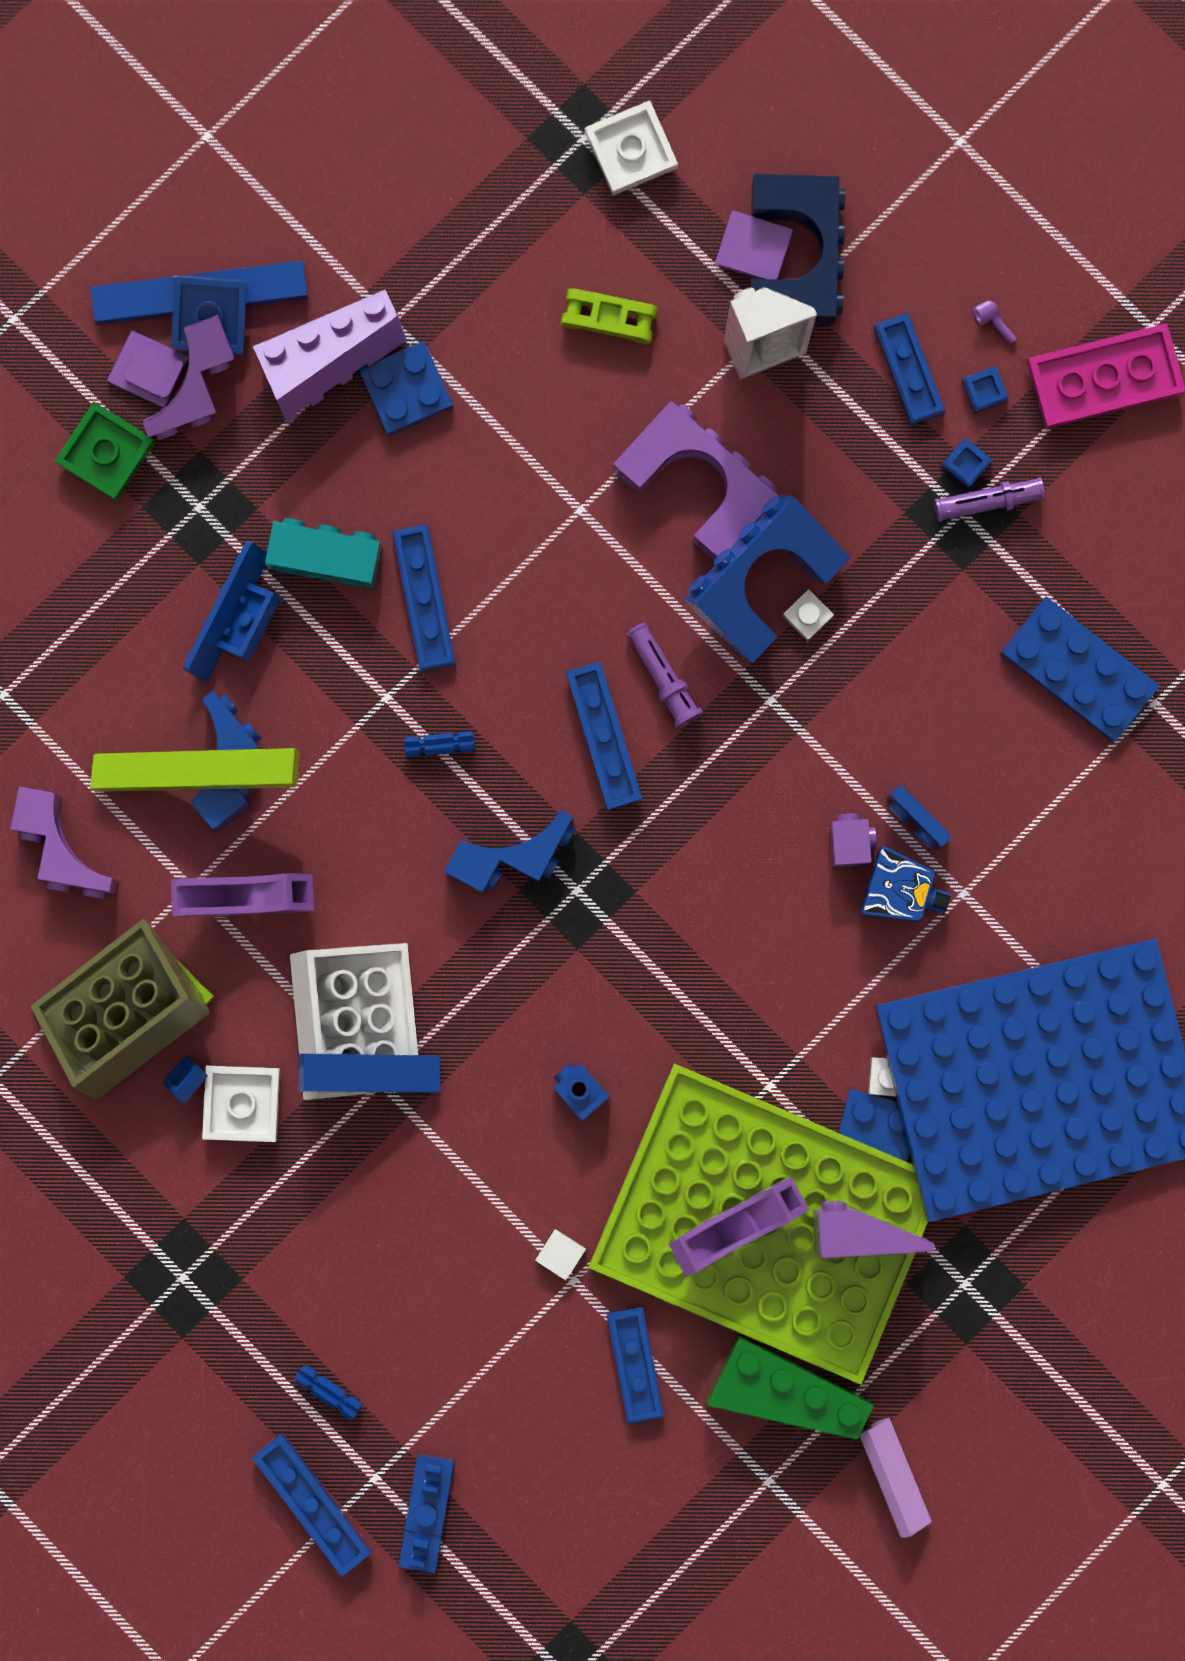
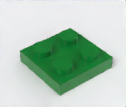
(105, 451)

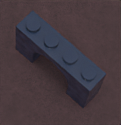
(816, 205)

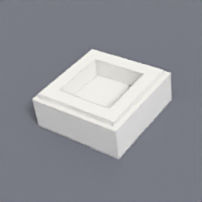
(560, 1254)

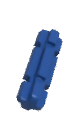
(439, 744)
(327, 1392)

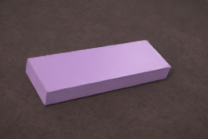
(895, 1477)

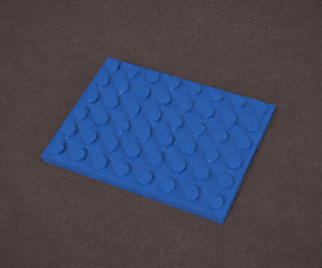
(1038, 1079)

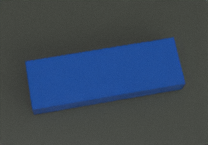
(909, 369)
(635, 1365)

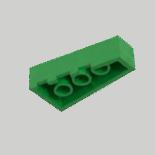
(779, 1390)

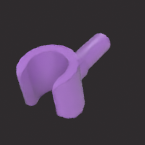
(988, 312)

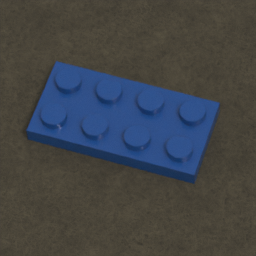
(1079, 669)

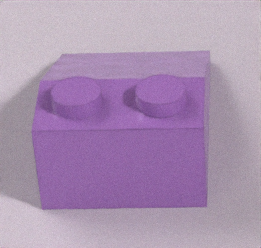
(849, 1232)

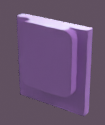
(753, 246)
(148, 369)

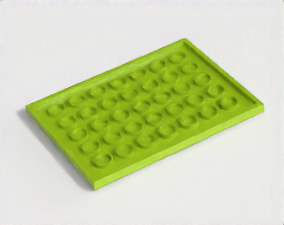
(717, 1149)

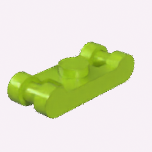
(609, 315)

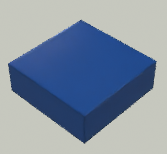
(985, 390)
(966, 463)
(185, 1079)

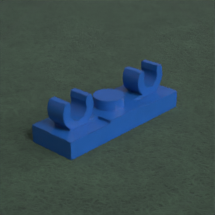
(426, 1513)

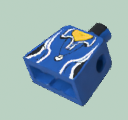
(901, 889)

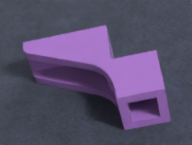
(242, 895)

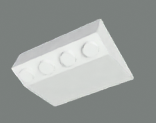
(353, 1003)

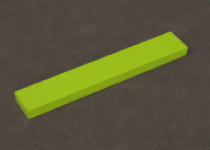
(195, 770)

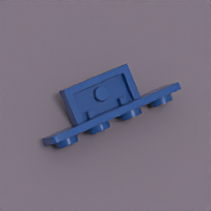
(236, 617)

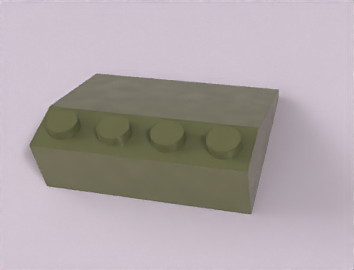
(118, 1010)

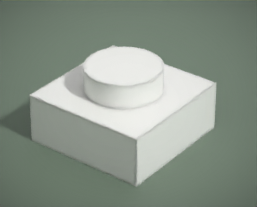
(808, 615)
(880, 1078)

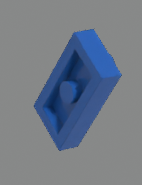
(928, 830)

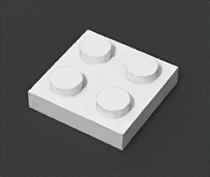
(631, 148)
(241, 1103)

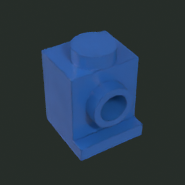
(585, 1104)

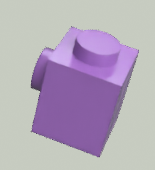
(851, 841)

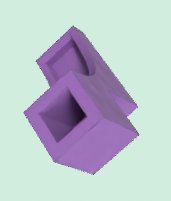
(193, 402)
(39, 816)
(738, 1226)

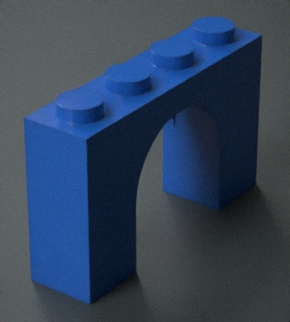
(721, 593)

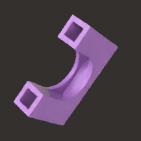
(678, 436)

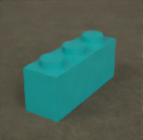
(324, 553)

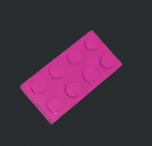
(1106, 376)

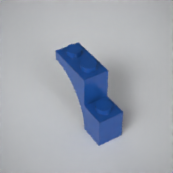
(224, 805)
(535, 858)

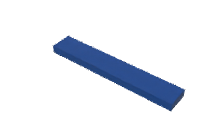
(155, 296)

